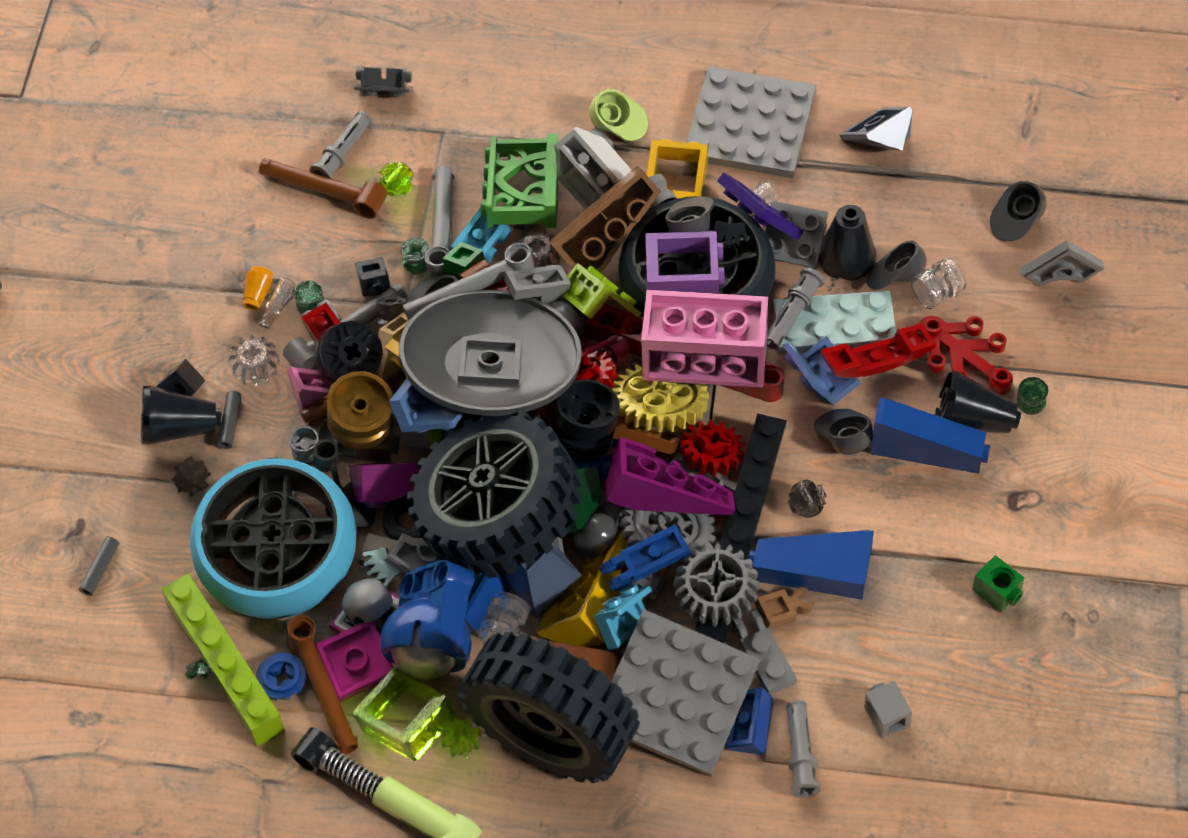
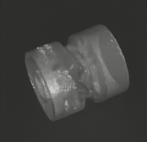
(941, 281)
(504, 615)

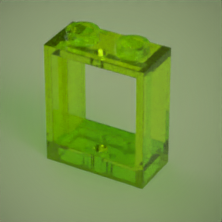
(413, 739)

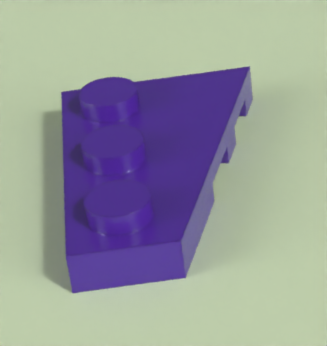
(752, 203)

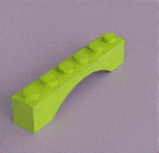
(224, 659)

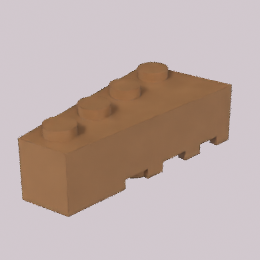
(606, 223)

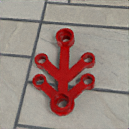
(963, 350)

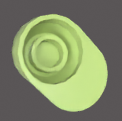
(618, 114)

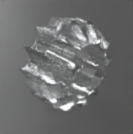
(542, 251)
(254, 360)

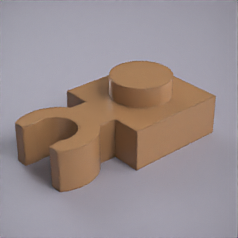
(780, 609)

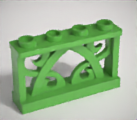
(529, 209)

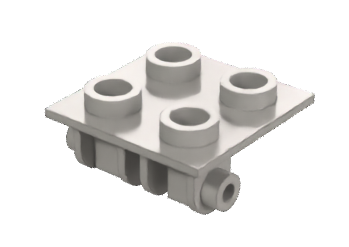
(807, 248)

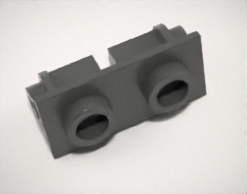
(372, 81)

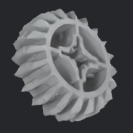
(744, 585)

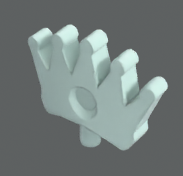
(385, 570)

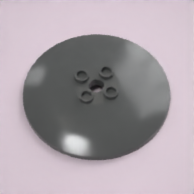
(454, 336)

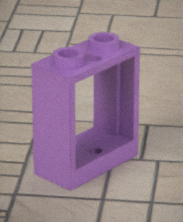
(684, 243)

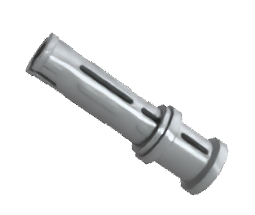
(335, 155)
(798, 298)
(802, 761)

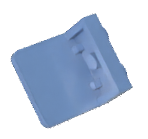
(817, 374)
(419, 413)

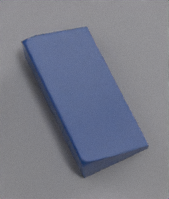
(481, 599)
(752, 723)

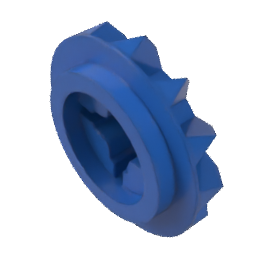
(274, 666)

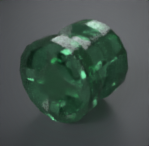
(414, 263)
(305, 292)
(1028, 389)

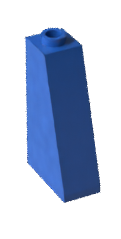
(926, 438)
(818, 562)

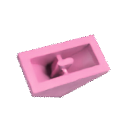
(307, 386)

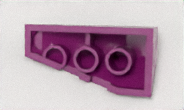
(381, 481)
(650, 484)

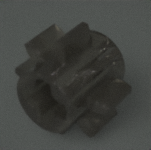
(191, 476)
(807, 498)

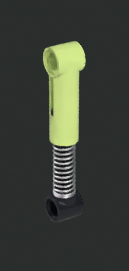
(318, 752)

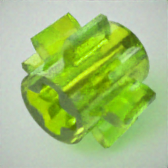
(396, 178)
(461, 745)

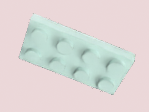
(843, 319)

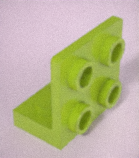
(591, 290)

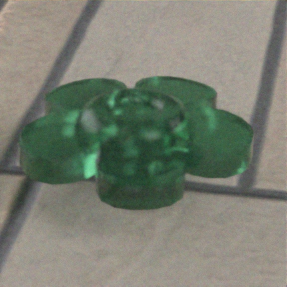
(198, 668)

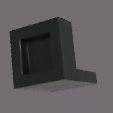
(182, 379)

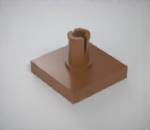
(661, 441)

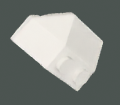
(588, 166)

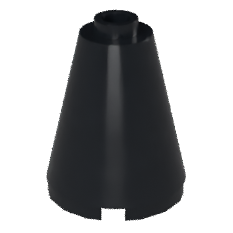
(848, 245)
(976, 405)
(175, 416)

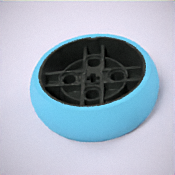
(217, 538)

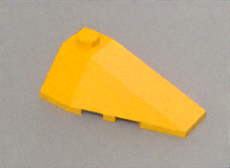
(573, 618)

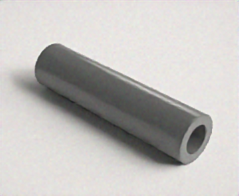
(229, 420)
(98, 566)

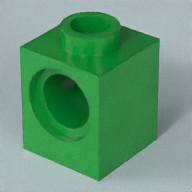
(462, 258)
(998, 572)

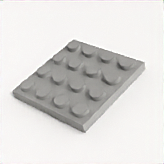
(752, 121)
(683, 690)

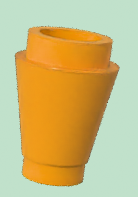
(256, 287)

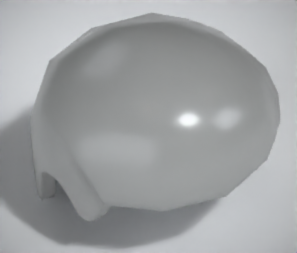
(366, 600)

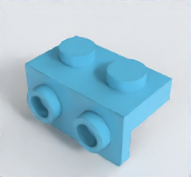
(480, 236)
(621, 615)

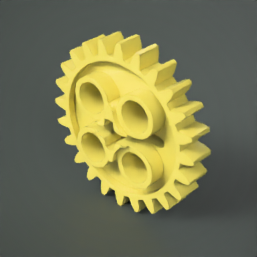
(659, 402)

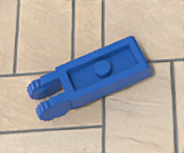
(646, 557)

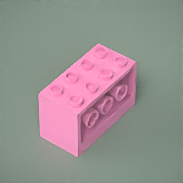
(704, 338)

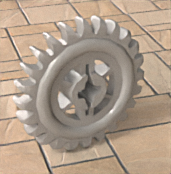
(638, 528)

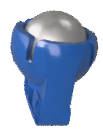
(429, 627)

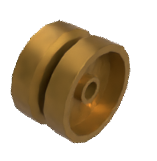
(359, 410)

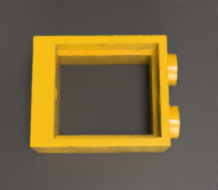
(681, 151)

